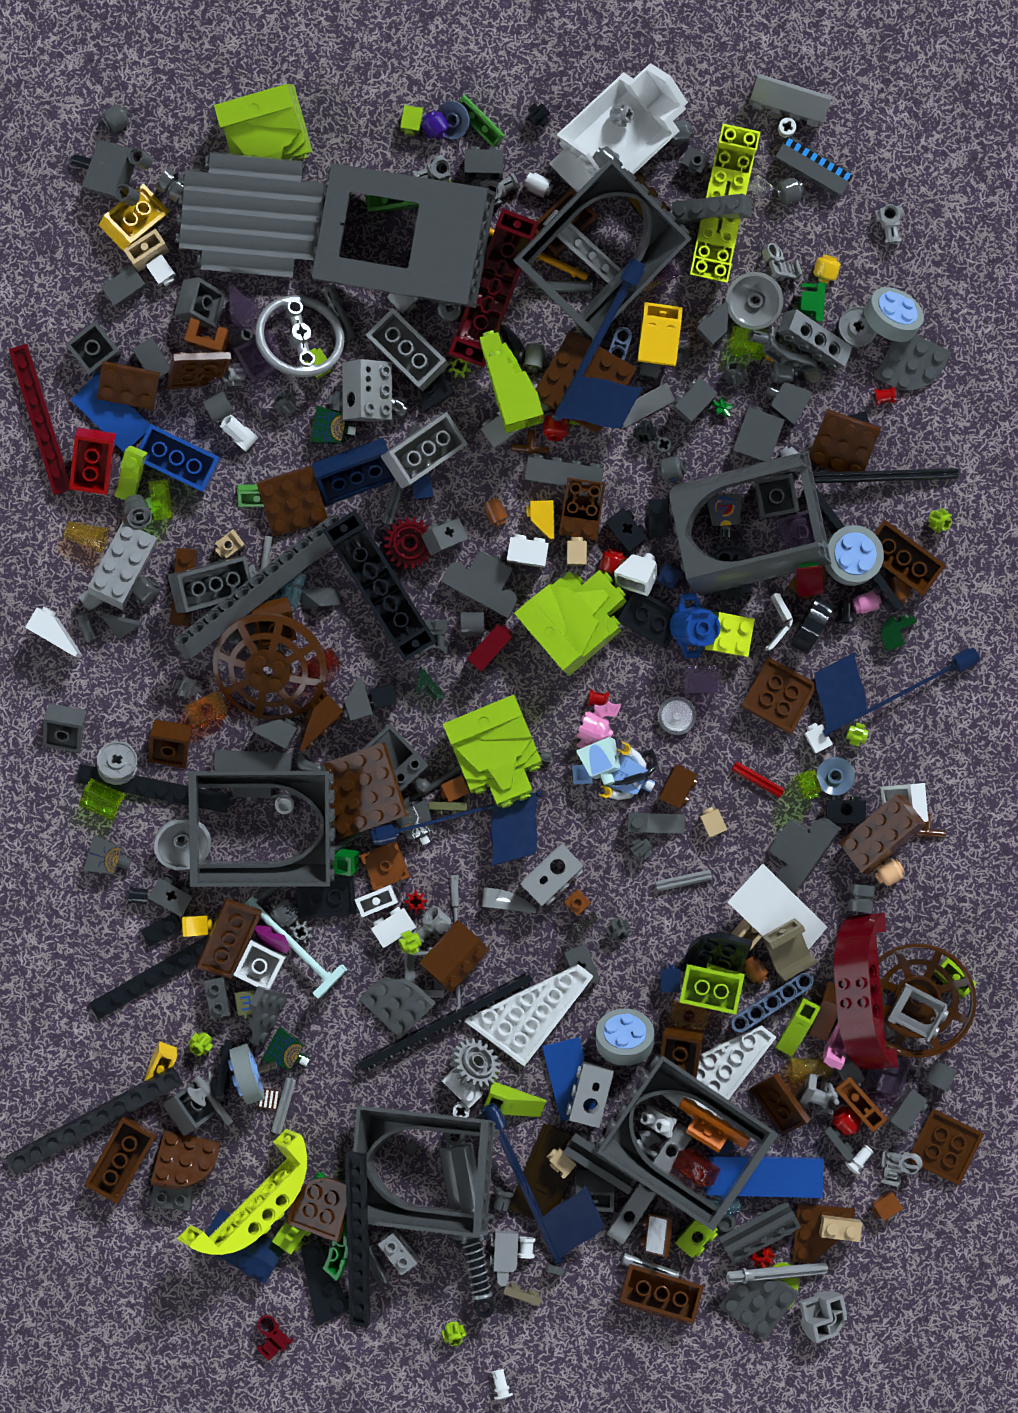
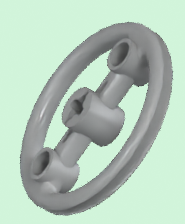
(299, 331)

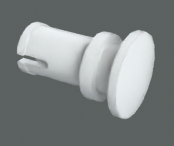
(860, 1158)
(500, 1384)

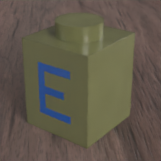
(243, 1001)

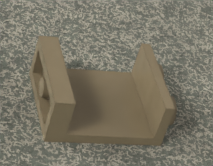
(788, 949)

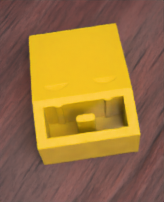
(659, 334)

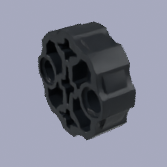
(811, 625)

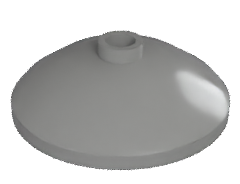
(741, 304)
(176, 852)

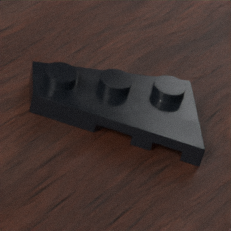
(223, 1082)

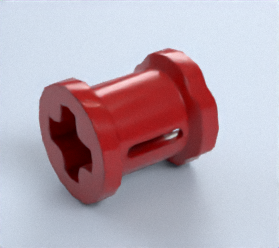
(885, 396)
(597, 698)

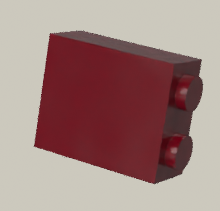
(490, 647)

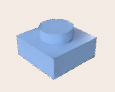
(580, 775)

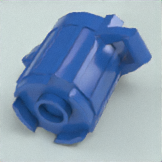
(693, 626)

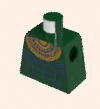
(330, 427)
(285, 1050)

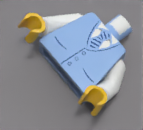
(630, 764)

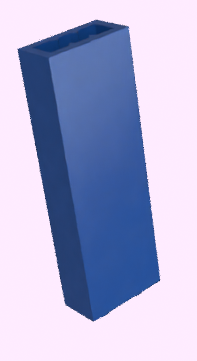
(772, 1178)

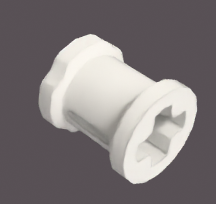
(784, 122)
(460, 1104)
(526, 1247)

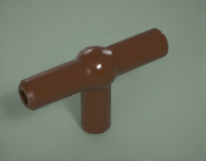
(529, 448)
(926, 832)

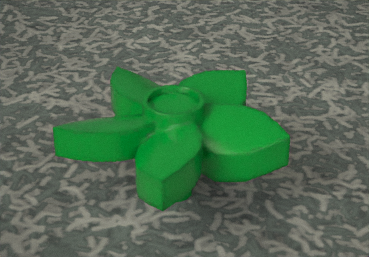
(722, 407)

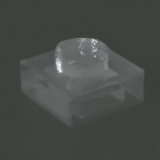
(760, 186)

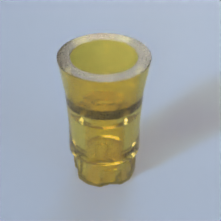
(87, 535)
(800, 1069)

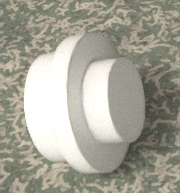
(284, 804)

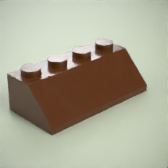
(907, 558)
(660, 1295)

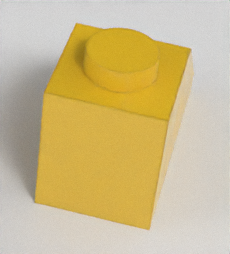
(542, 516)
(196, 925)
(162, 1059)

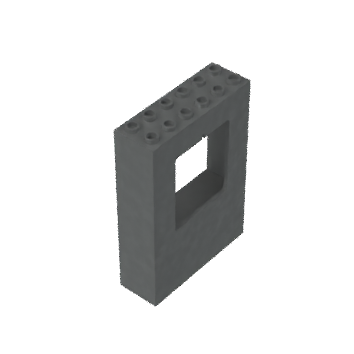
(446, 242)

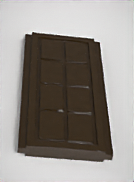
(543, 1180)

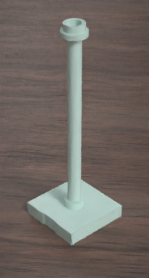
(327, 978)

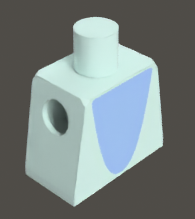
(601, 760)

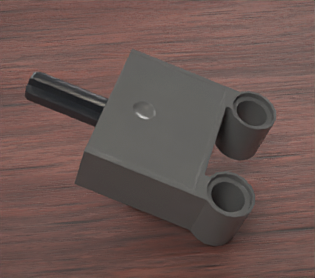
(112, 169)

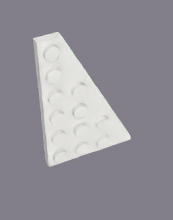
(528, 1017)
(729, 1063)

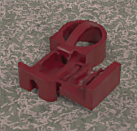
(274, 1341)

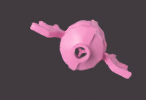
(595, 726)

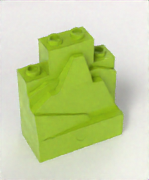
(265, 124)
(512, 388)
(574, 618)
(495, 750)

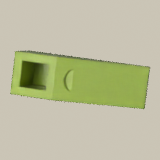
(798, 1026)
(514, 1101)

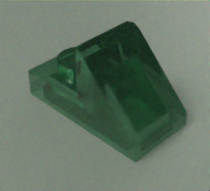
(425, 681)

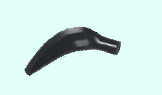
(515, 344)

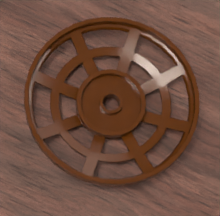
(270, 658)
(921, 1011)

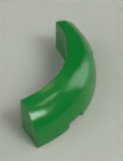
(338, 1252)

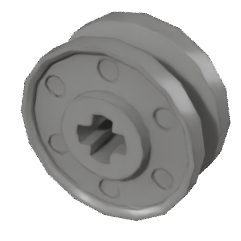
(847, 330)
(119, 772)

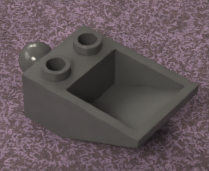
(402, 757)

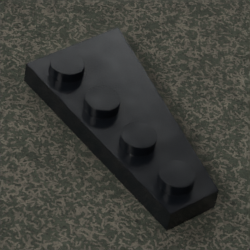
(325, 1292)

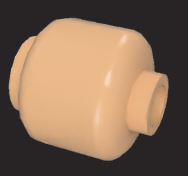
(889, 872)

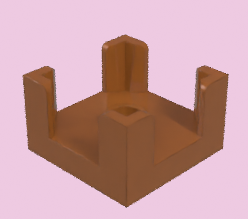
(206, 343)
(385, 865)

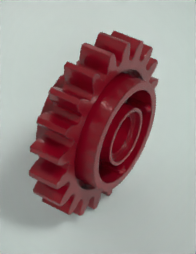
(397, 543)

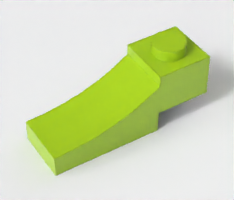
(130, 472)

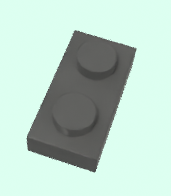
(844, 1148)

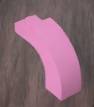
(835, 1051)

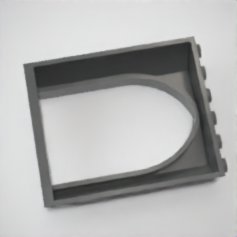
(657, 247)
(711, 575)
(307, 868)
(623, 1150)
(386, 1209)

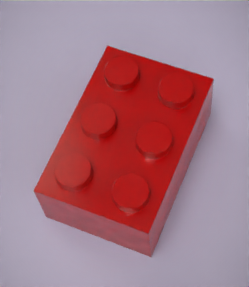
(92, 461)

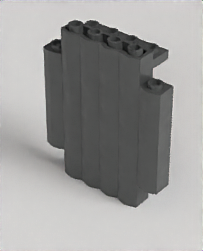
(249, 214)

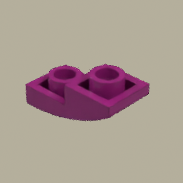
(273, 941)

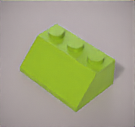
(711, 989)

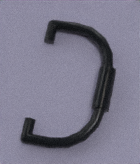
(640, 776)

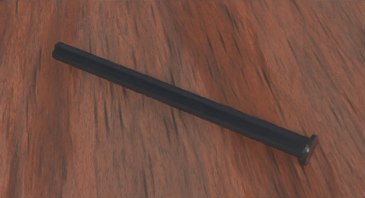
(887, 475)

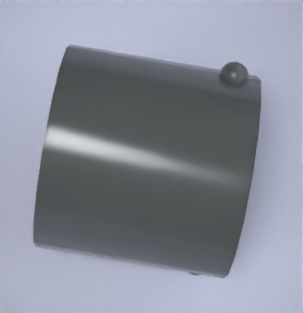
(218, 407)
(472, 624)
(940, 1075)

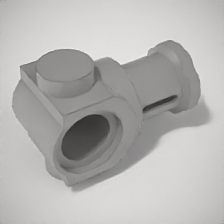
(431, 170)
(501, 187)
(890, 225)
(433, 922)

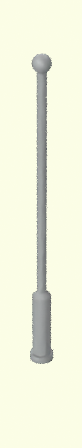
(455, 903)

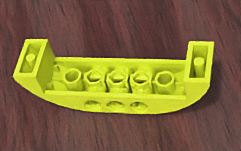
(261, 1207)

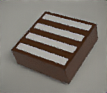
(271, 1099)

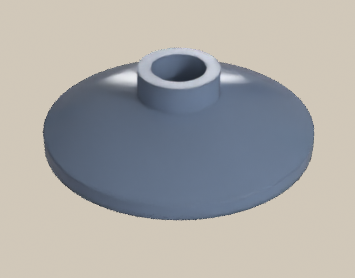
(451, 110)
(845, 775)

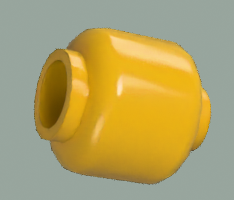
(826, 268)

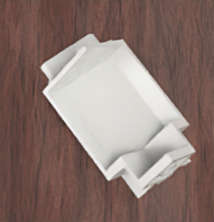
(655, 106)

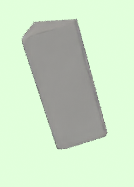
(649, 404)

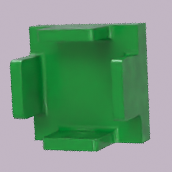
(812, 302)

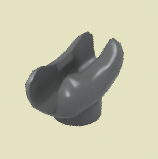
(303, 763)

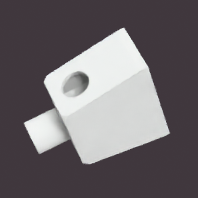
(637, 574)

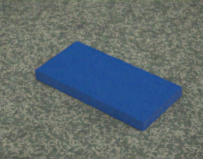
(111, 416)
(562, 1064)

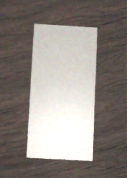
(770, 904)

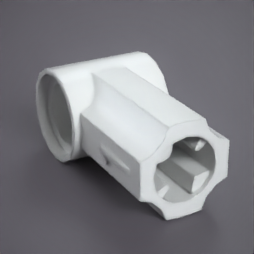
(242, 435)

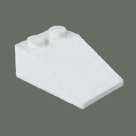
(50, 628)

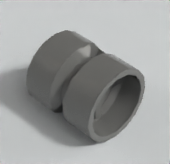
(170, 184)
(137, 511)
(861, 898)

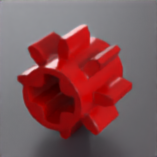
(411, 897)
(766, 1261)

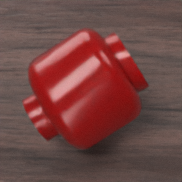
(555, 430)
(611, 561)
(846, 1121)

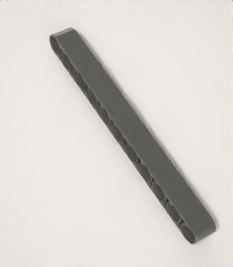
(255, 590)

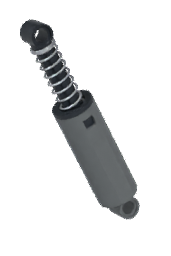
(460, 1181)

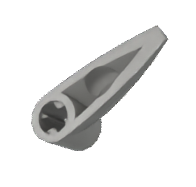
(505, 900)

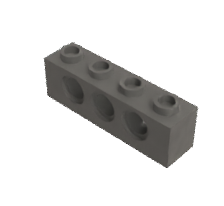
(814, 339)

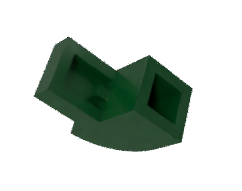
(890, 631)

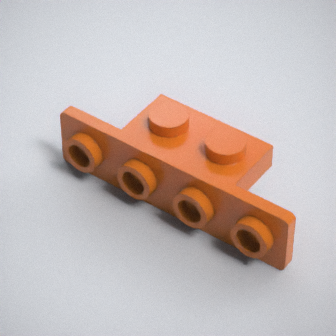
(710, 1128)

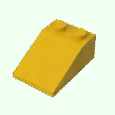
(130, 223)

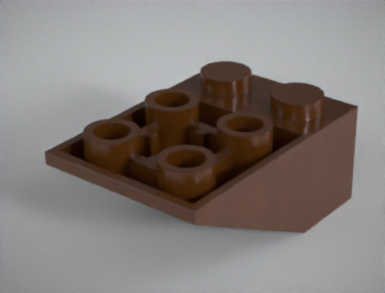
(582, 508)
(317, 720)

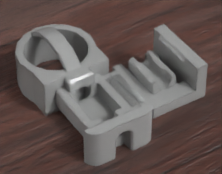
(779, 269)
(894, 1163)

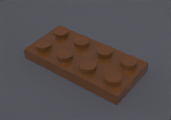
(229, 938)

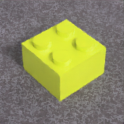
(734, 635)

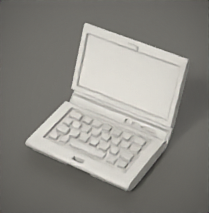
(784, 614)

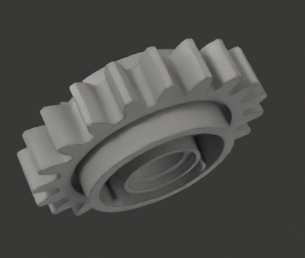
(475, 1064)

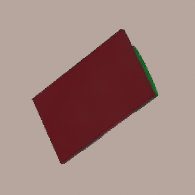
(809, 579)

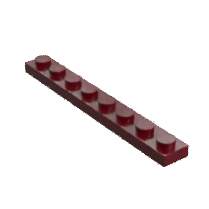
(40, 419)

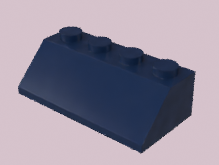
(352, 472)
(255, 1259)

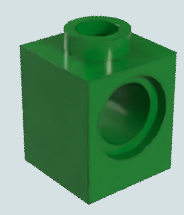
(346, 862)

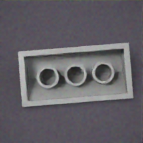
(789, 100)

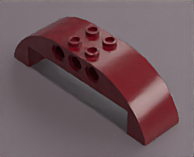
(496, 285)
(860, 992)

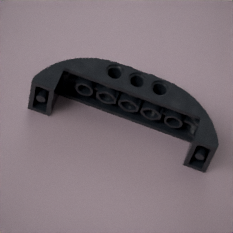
(379, 585)

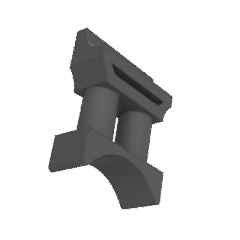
(438, 628)

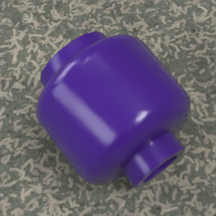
(434, 125)

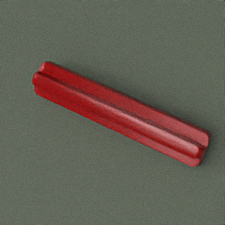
(757, 779)

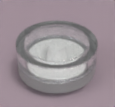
(676, 715)

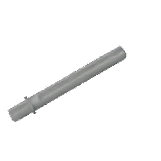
(776, 1272)

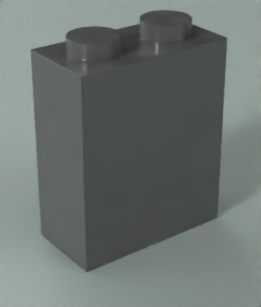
(758, 434)

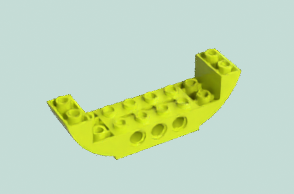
(728, 177)

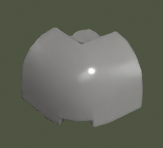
(823, 1315)

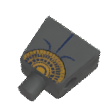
(105, 857)

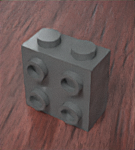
(906, 1110)
(171, 1198)

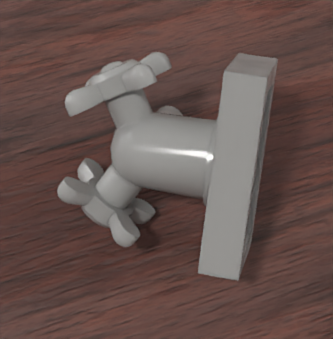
(810, 1093)

